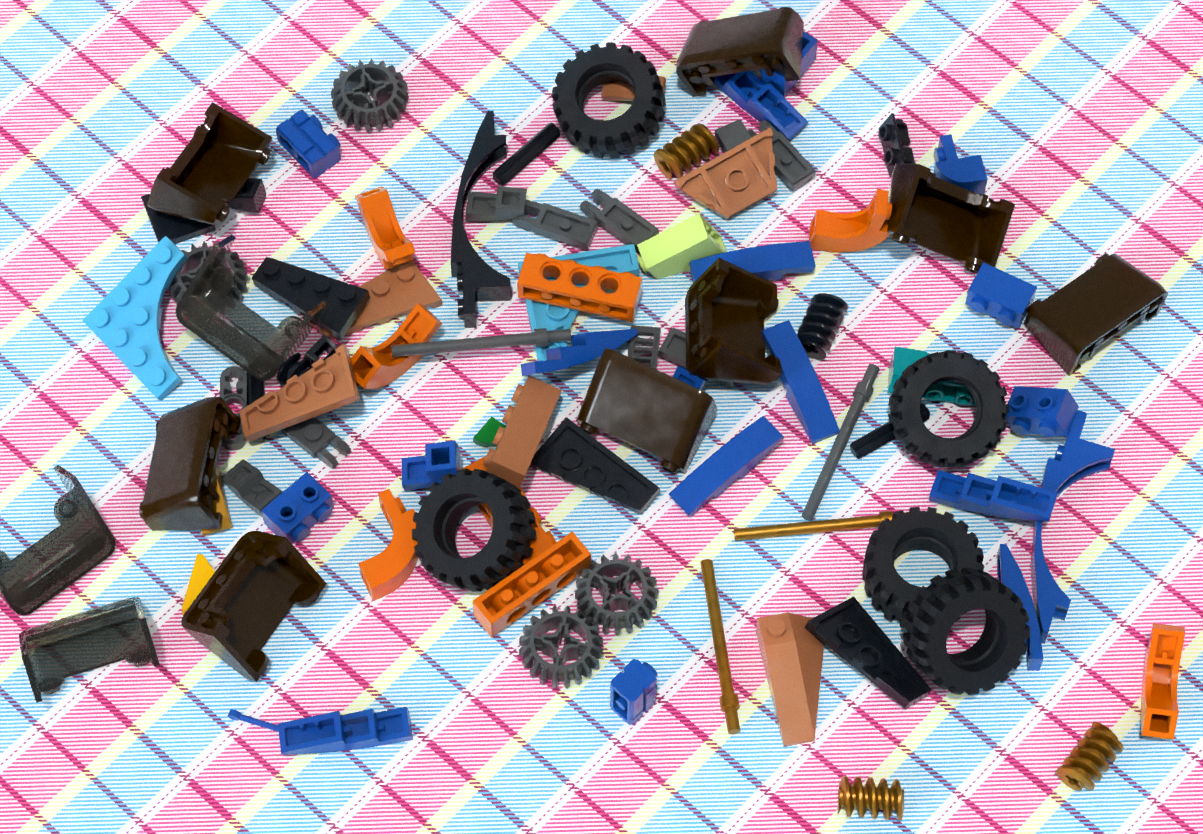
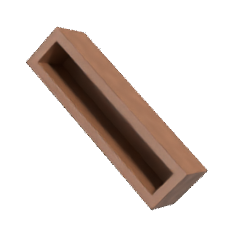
(523, 430)

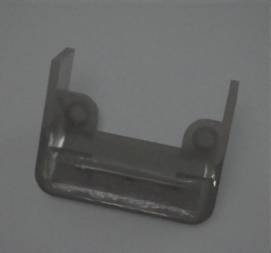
(235, 328)
(61, 555)
(86, 643)

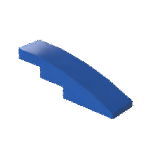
(762, 101)
(764, 261)
(583, 349)
(801, 382)
(726, 465)
(993, 497)
(1011, 576)
(344, 732)

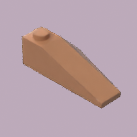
(793, 673)

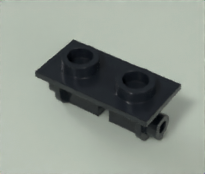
(893, 136)

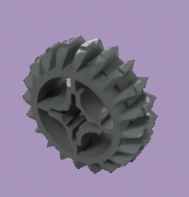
(354, 104)
(194, 262)
(633, 609)
(536, 640)

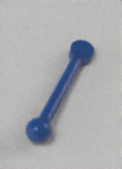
(236, 715)

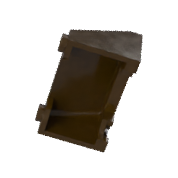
(742, 44)
(211, 168)
(946, 217)
(1093, 310)
(726, 324)
(647, 410)
(184, 466)
(250, 599)

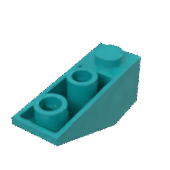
(942, 391)

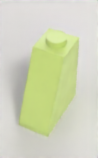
(677, 246)

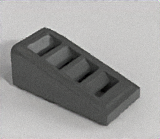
(645, 330)

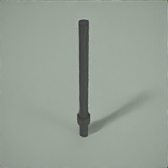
(539, 337)
(862, 394)

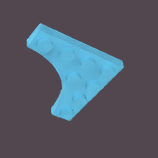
(554, 317)
(131, 318)

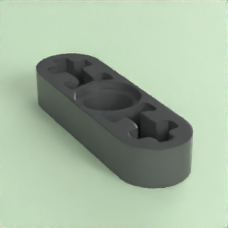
(239, 397)

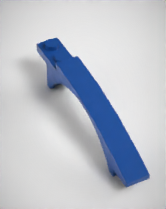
(1071, 464)

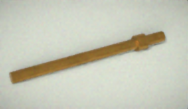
(811, 527)
(729, 700)

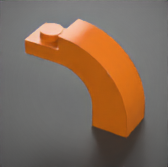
(383, 228)
(852, 230)
(376, 366)
(396, 563)
(1160, 680)

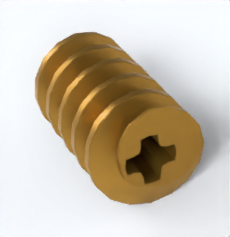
(686, 149)
(1089, 757)
(871, 797)

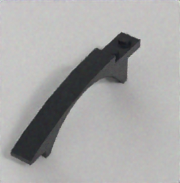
(473, 274)

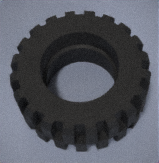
(594, 69)
(989, 403)
(440, 518)
(907, 533)
(991, 655)

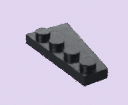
(308, 289)
(589, 465)
(867, 648)

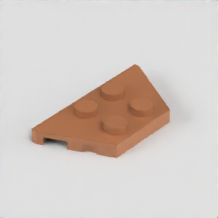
(735, 177)

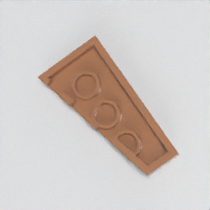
(392, 296)
(315, 392)

